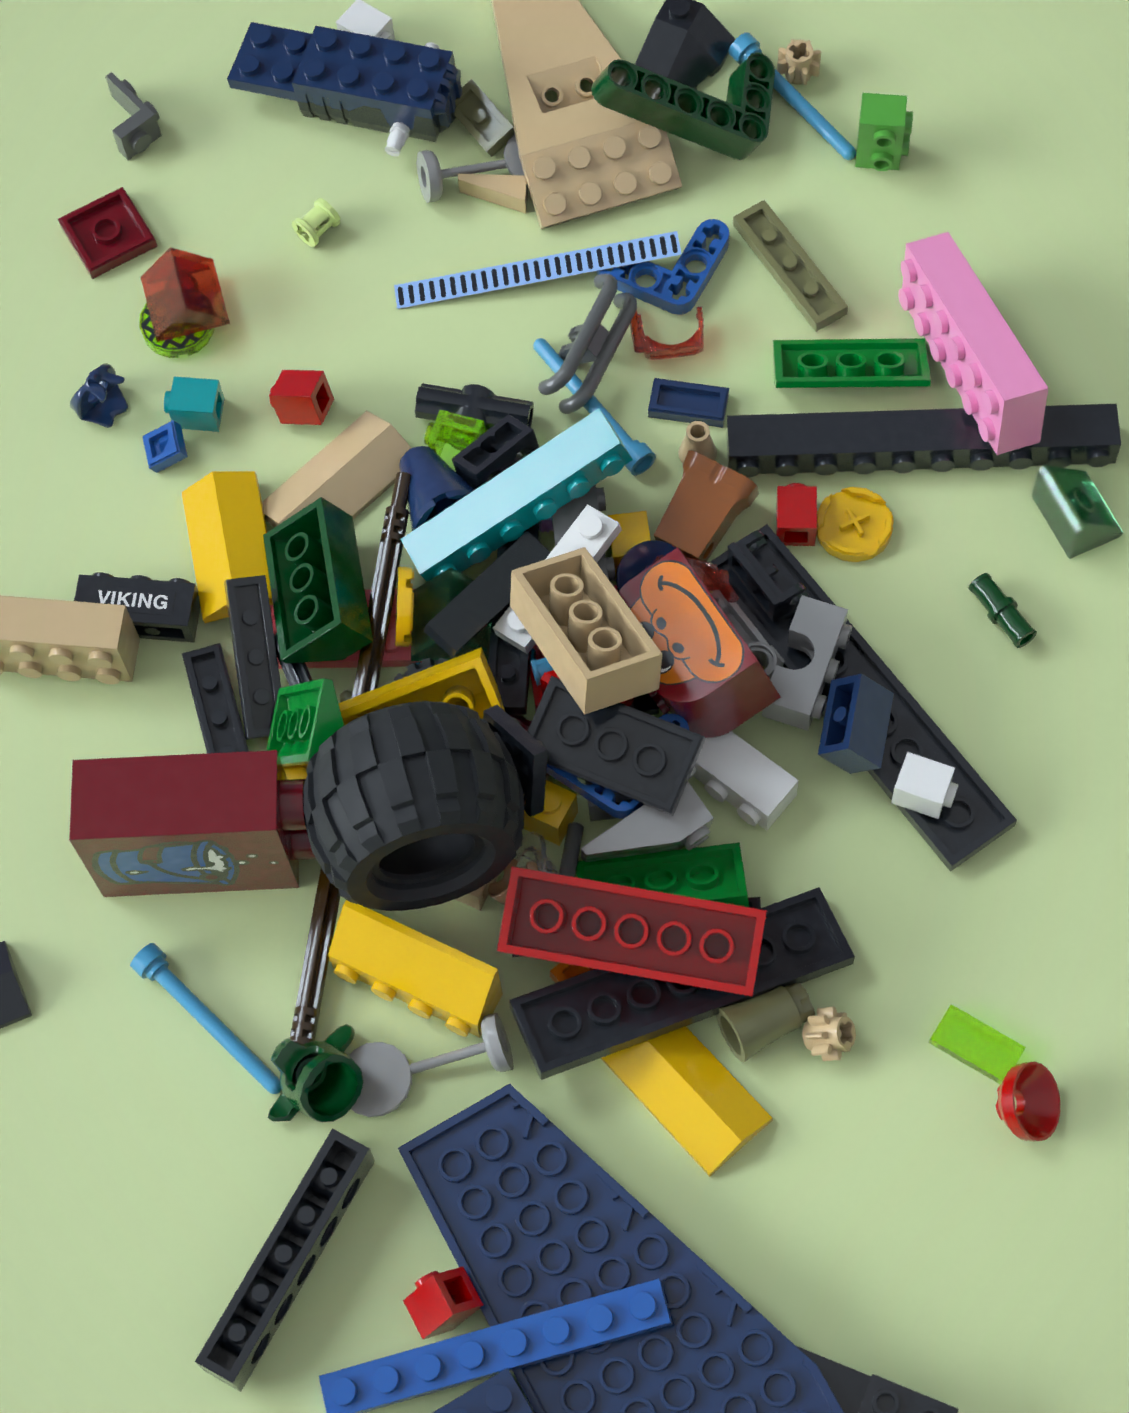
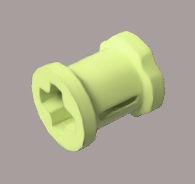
(316, 222)

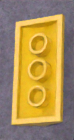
(225, 535)
(691, 1096)

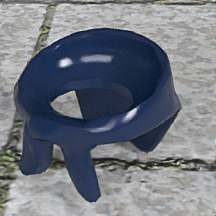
(100, 397)

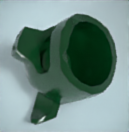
(317, 1078)

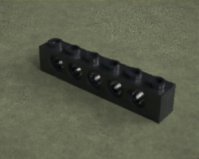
(285, 1260)

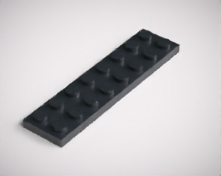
(614, 1011)

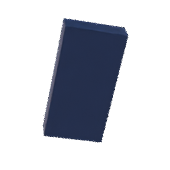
(688, 402)

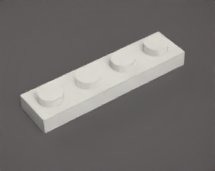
(589, 530)

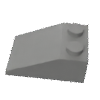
(654, 831)

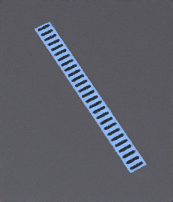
(537, 270)

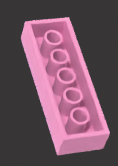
(973, 344)

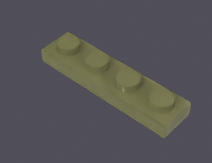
(790, 265)

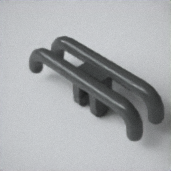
(592, 343)

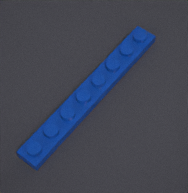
(496, 1348)

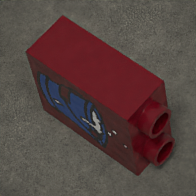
(188, 823)

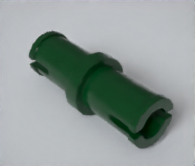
(1002, 610)

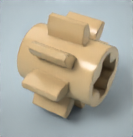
(799, 61)
(829, 1034)

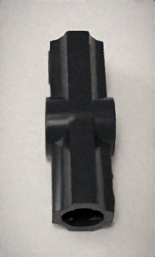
(473, 402)

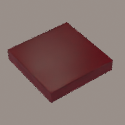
(107, 232)

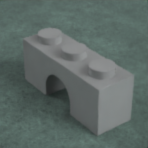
(818, 632)

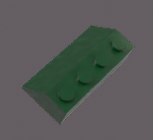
(317, 585)

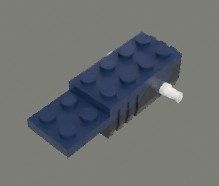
(353, 79)

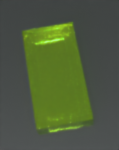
(976, 1044)

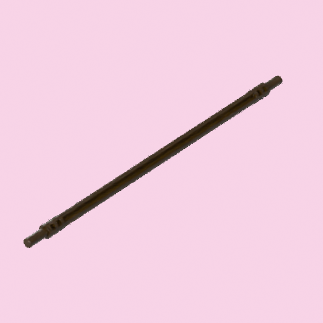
(367, 679)

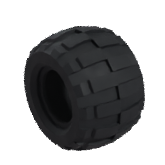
(413, 806)

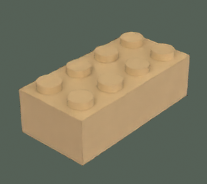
(585, 630)
(67, 639)

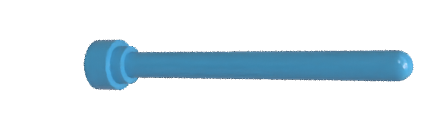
(746, 45)
(641, 453)
(152, 964)

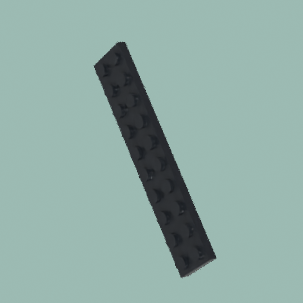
(976, 812)

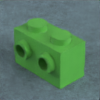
(883, 131)

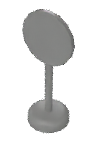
(432, 176)
(389, 1074)

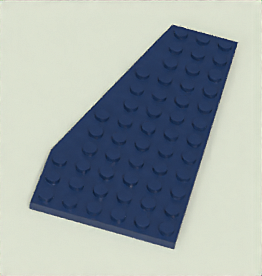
(553, 1229)

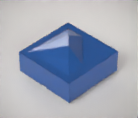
(164, 446)

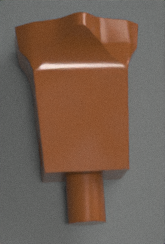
(704, 506)

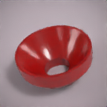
(1036, 1101)

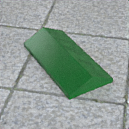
(851, 363)
(303, 720)

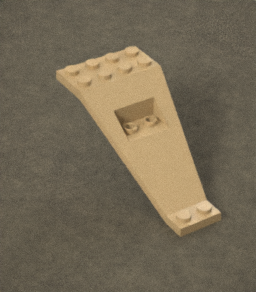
(573, 149)

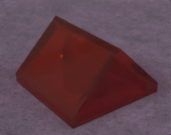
(183, 295)

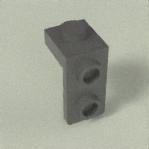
(142, 127)

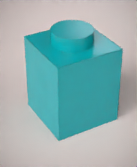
(195, 403)

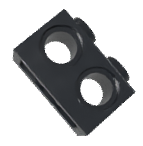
(495, 451)

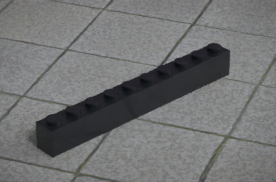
(912, 441)

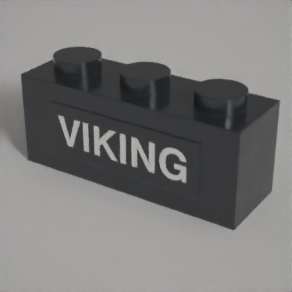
(156, 607)

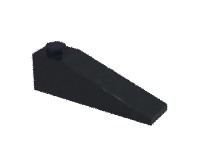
(685, 43)

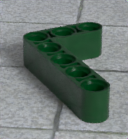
(726, 126)

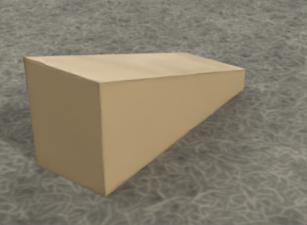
(503, 190)

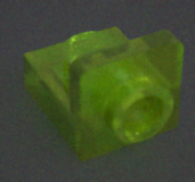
(454, 430)

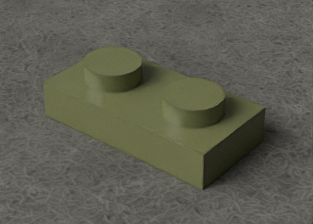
(483, 118)

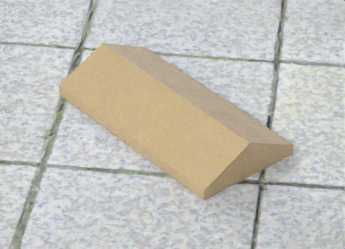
(346, 472)

